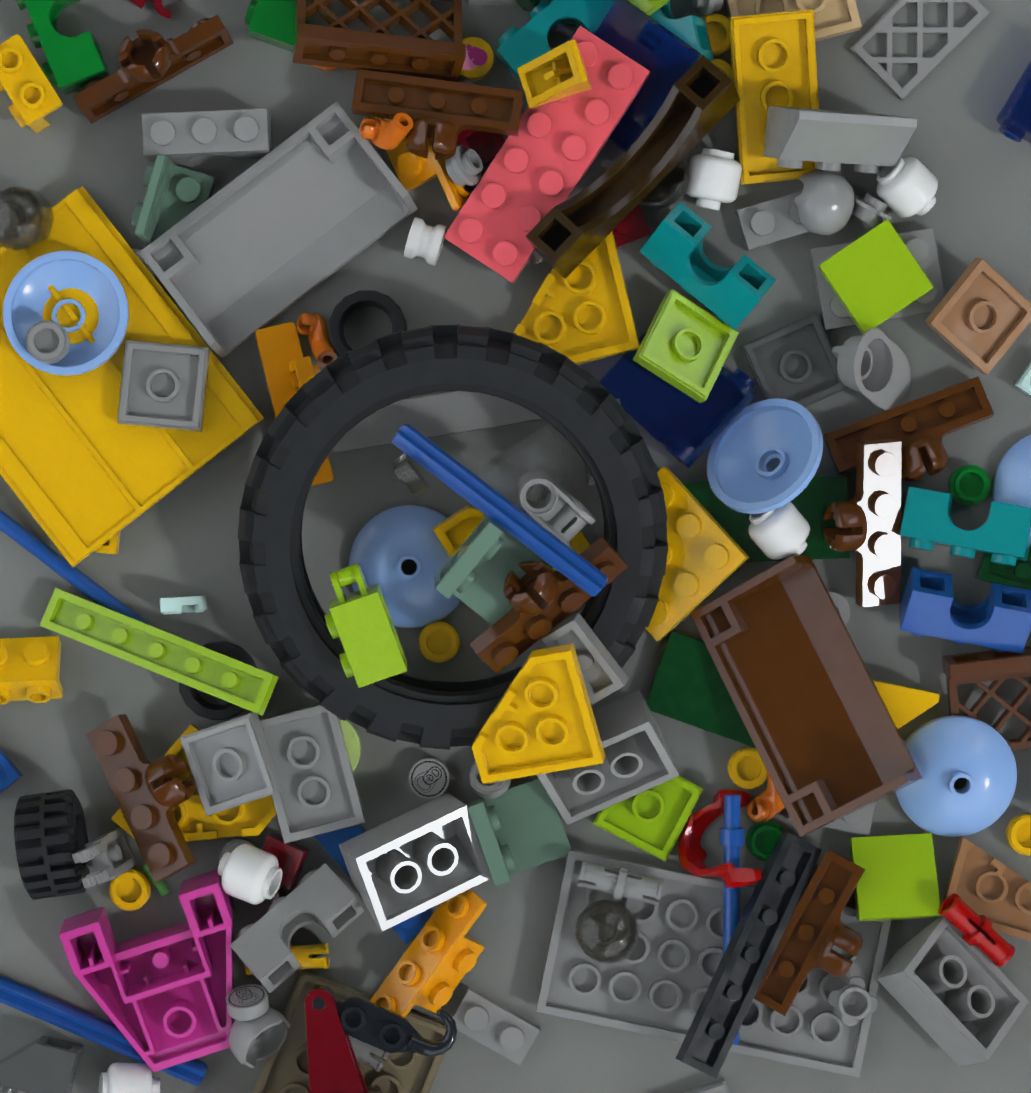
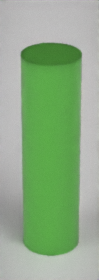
(160, 886)

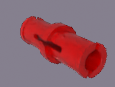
(976, 930)

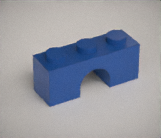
(996, 623)

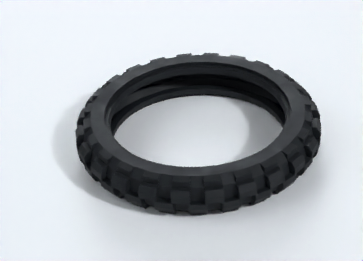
(377, 376)

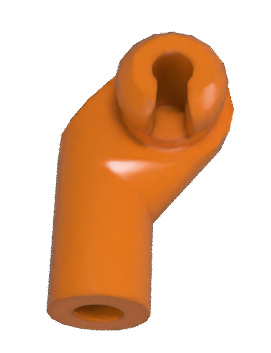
(386, 133)
(318, 337)
(766, 804)

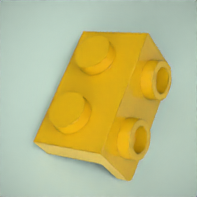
(26, 85)
(30, 669)

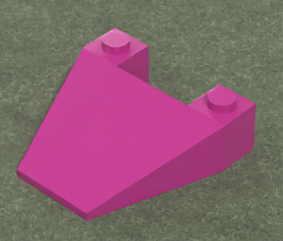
(165, 985)

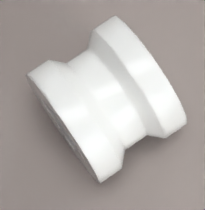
(425, 241)

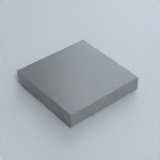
(163, 386)
(231, 763)

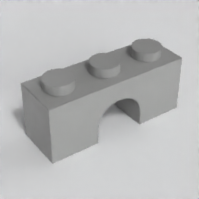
(201, 133)
(317, 900)

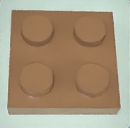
(981, 316)

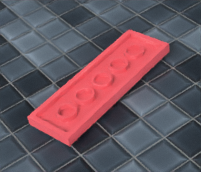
(545, 160)

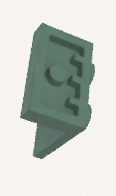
(169, 198)
(480, 569)
(518, 830)

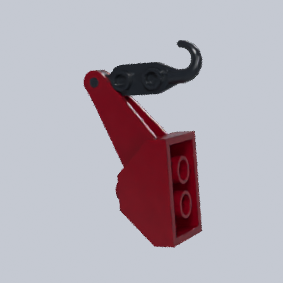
(330, 1050)

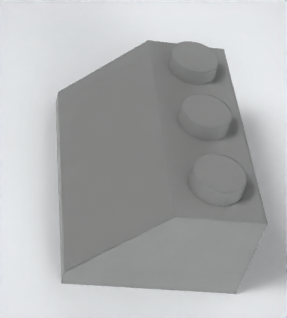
(835, 138)
(632, 764)
(416, 860)
(953, 992)

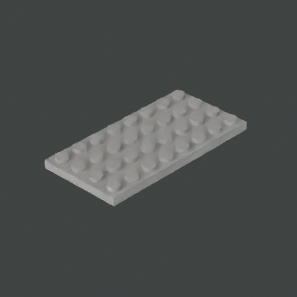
(675, 962)

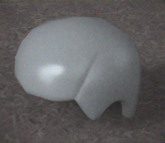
(825, 202)
(258, 1038)

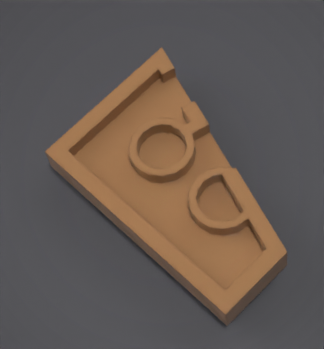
(991, 890)

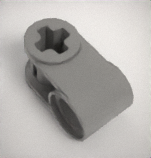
(558, 511)

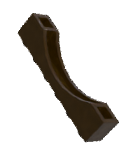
(680, 124)

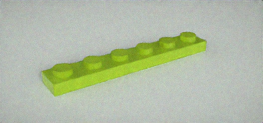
(159, 651)

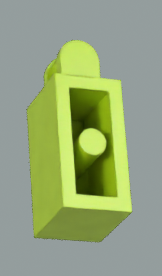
(364, 629)

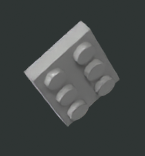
(923, 249)
(314, 773)

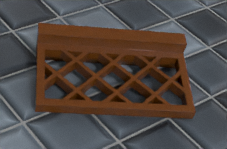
(378, 49)
(994, 667)

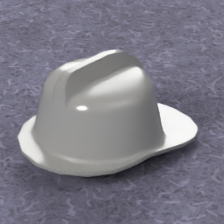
(874, 368)

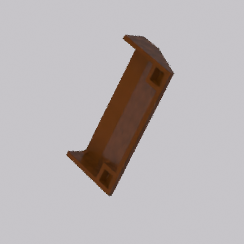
(805, 694)

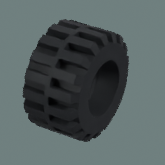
(46, 835)

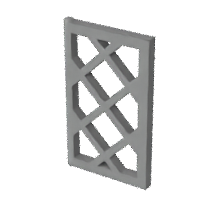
(924, 65)

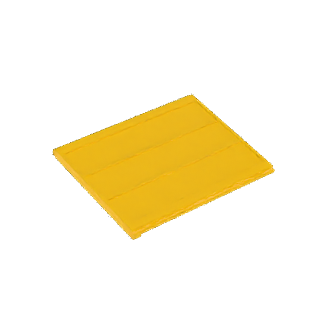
(61, 433)

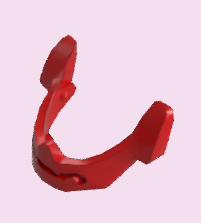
(692, 854)

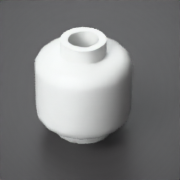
(713, 178)
(907, 187)
(779, 532)
(250, 874)
(128, 1079)

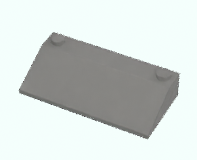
(278, 230)

